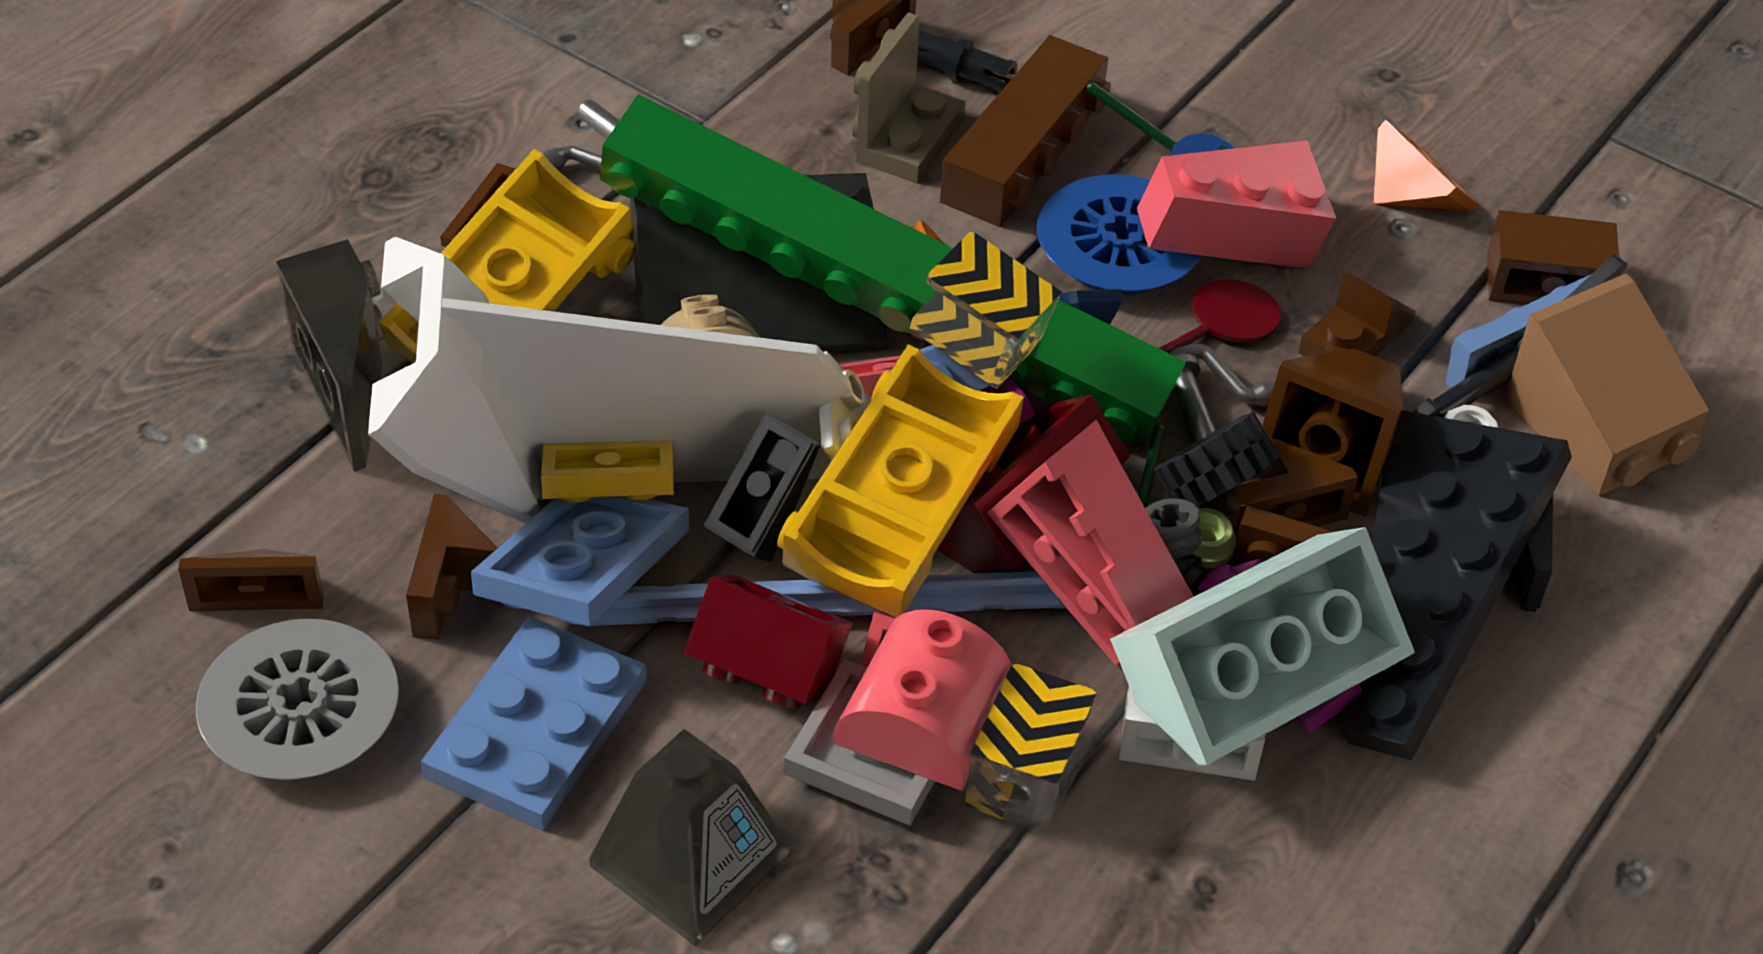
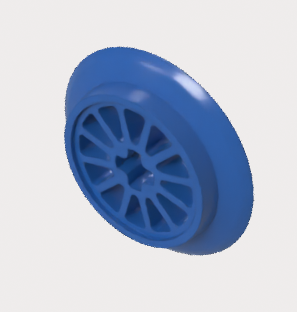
(1081, 232)

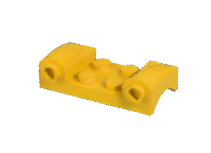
(530, 245)
(898, 484)

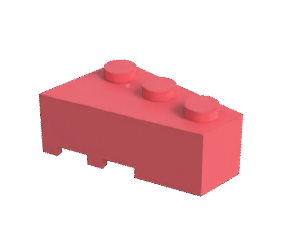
(1239, 205)
(1092, 539)

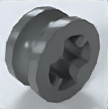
(1177, 525)

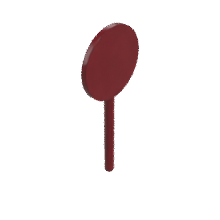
(1232, 313)

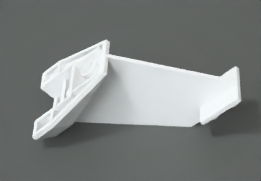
(512, 378)

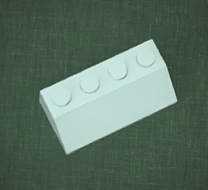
(1265, 645)

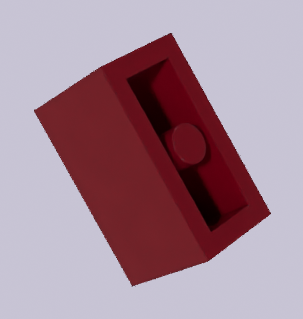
(767, 640)

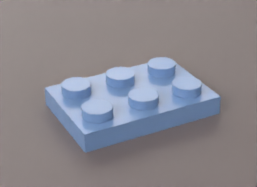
(580, 556)
(534, 722)

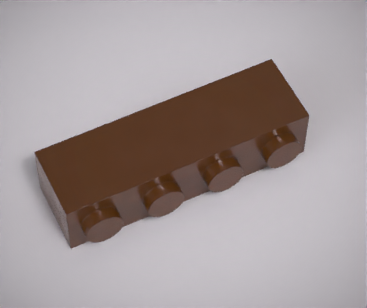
(1023, 131)

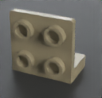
(898, 121)

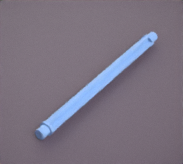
(937, 593)

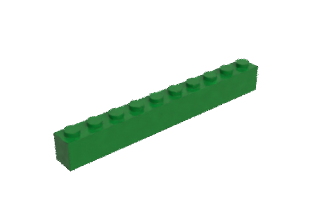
(863, 256)

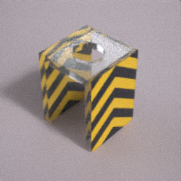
(985, 309)
(1029, 749)

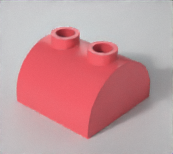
(925, 696)

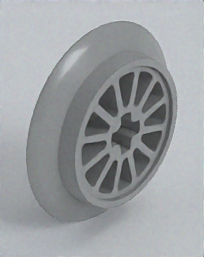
(247, 713)

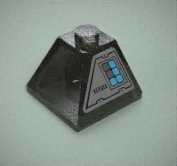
(689, 838)

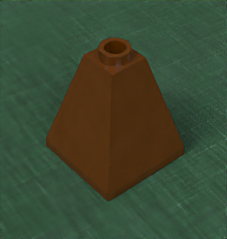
(1340, 409)

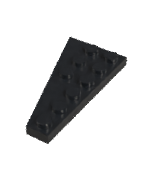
(1447, 537)

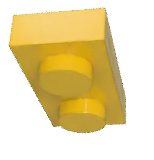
(607, 470)

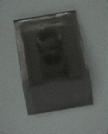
(336, 336)

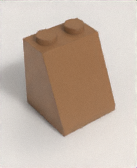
(1607, 385)

